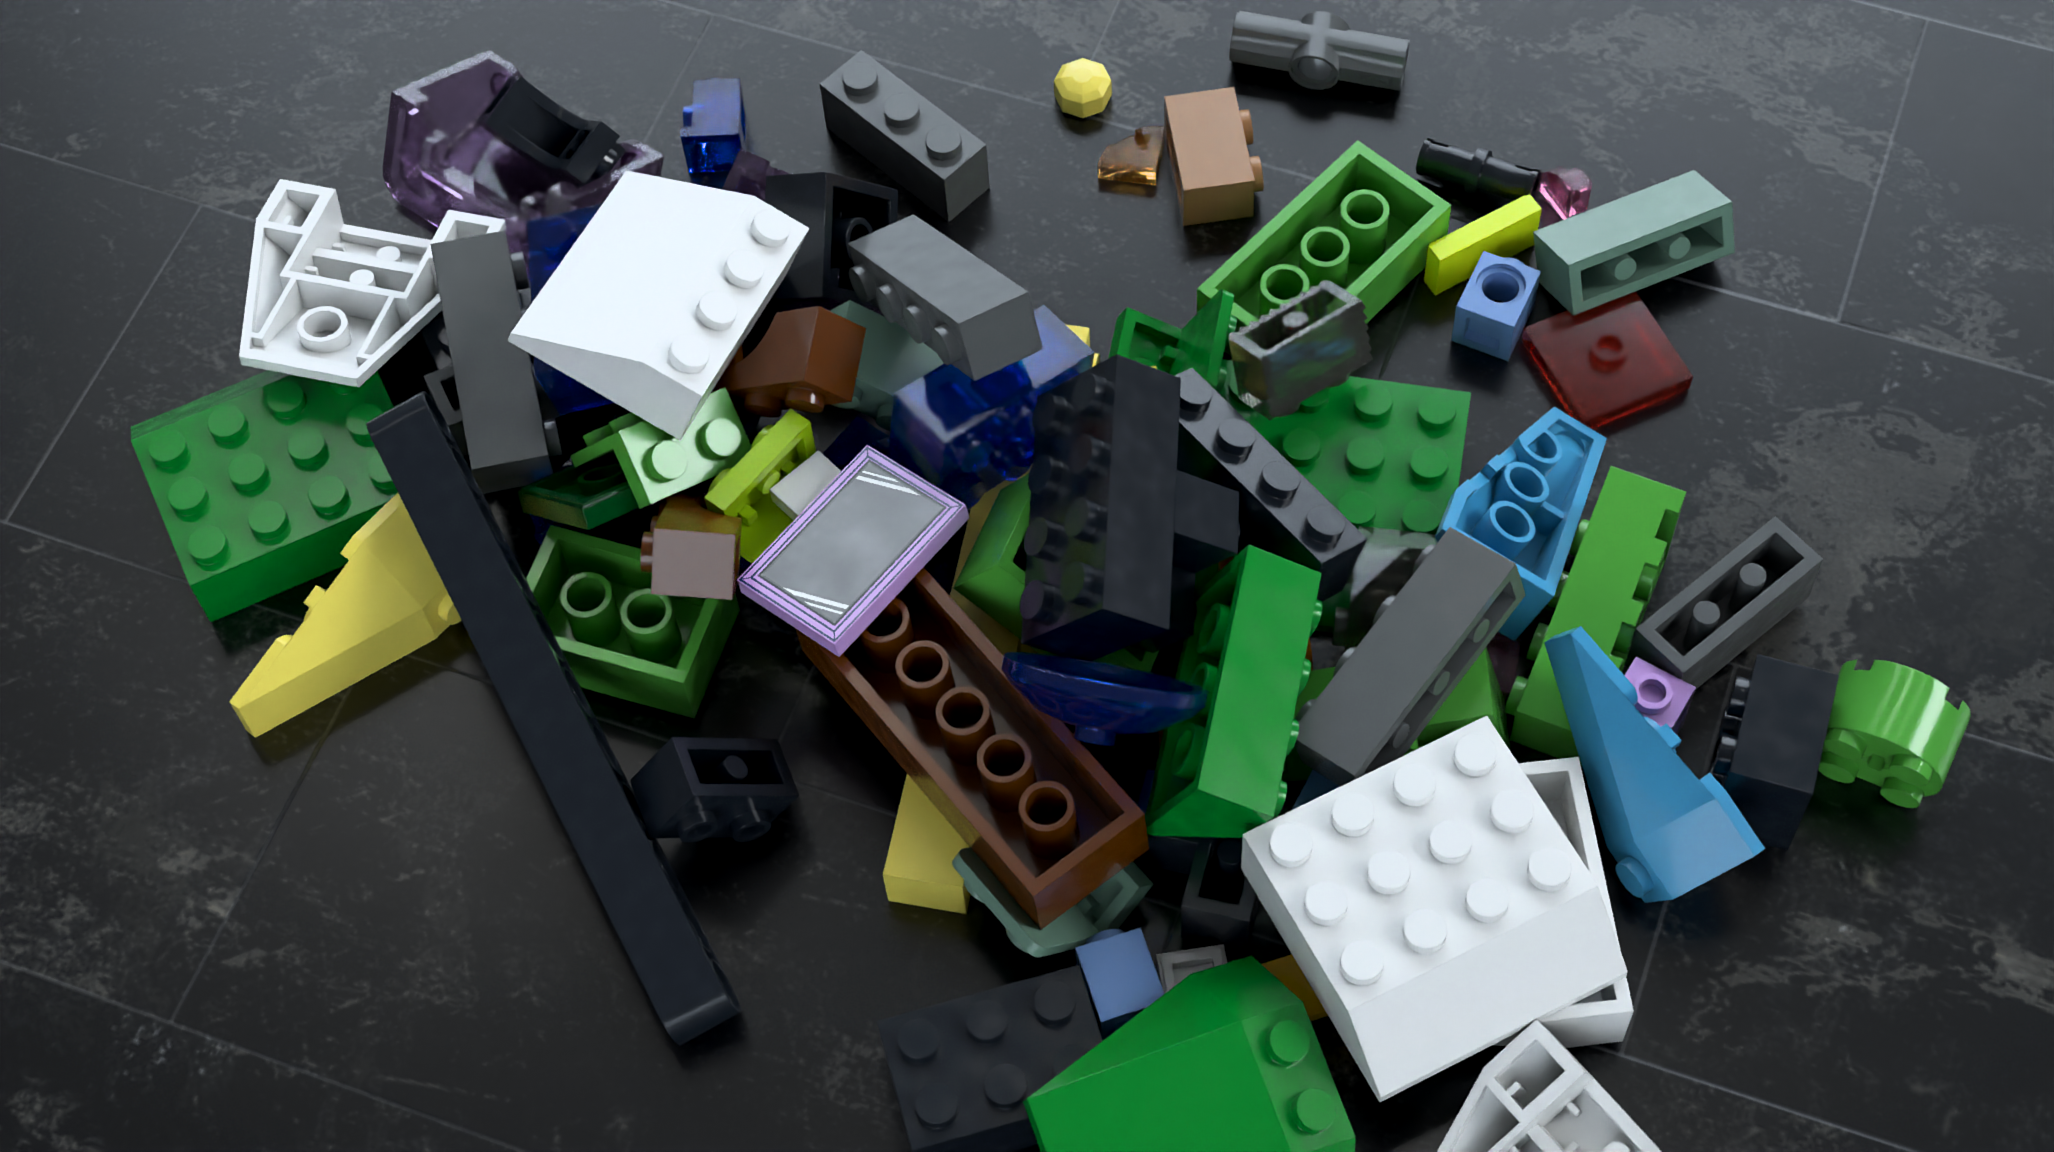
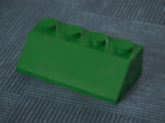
(1249, 651)

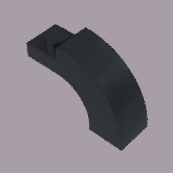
(550, 134)

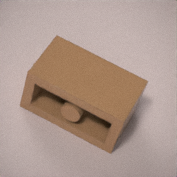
(1211, 156)

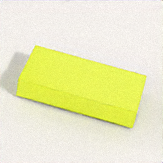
(1499, 233)

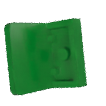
(1174, 349)

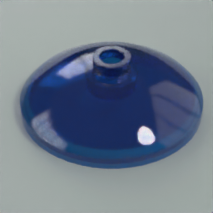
(1101, 695)

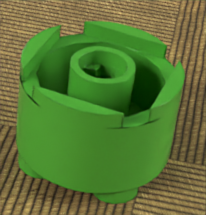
(1892, 731)

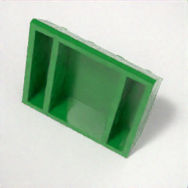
(1373, 451)
(265, 482)

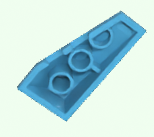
(1530, 506)
(1651, 807)

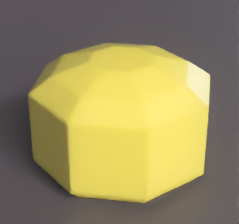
(1082, 88)

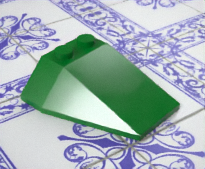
(1200, 1070)

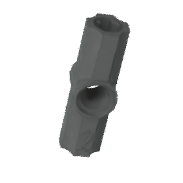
(1319, 50)

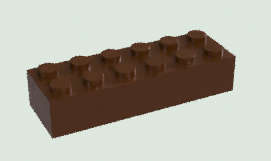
(983, 753)

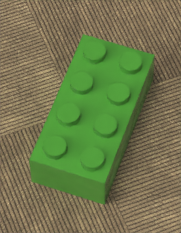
(1352, 225)

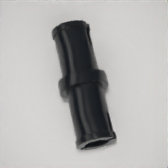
(1477, 170)

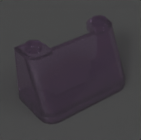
(447, 162)

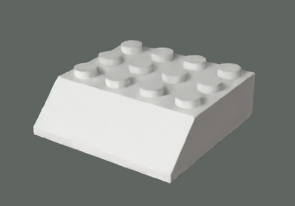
(1433, 907)

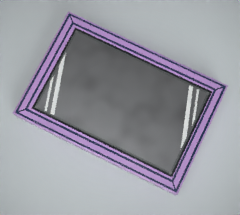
(853, 550)

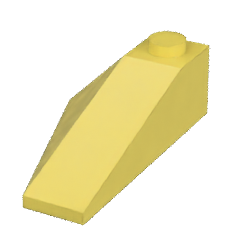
(369, 617)

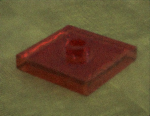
(1607, 360)

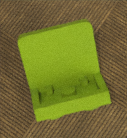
(747, 486)

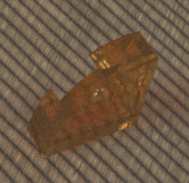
(1135, 157)

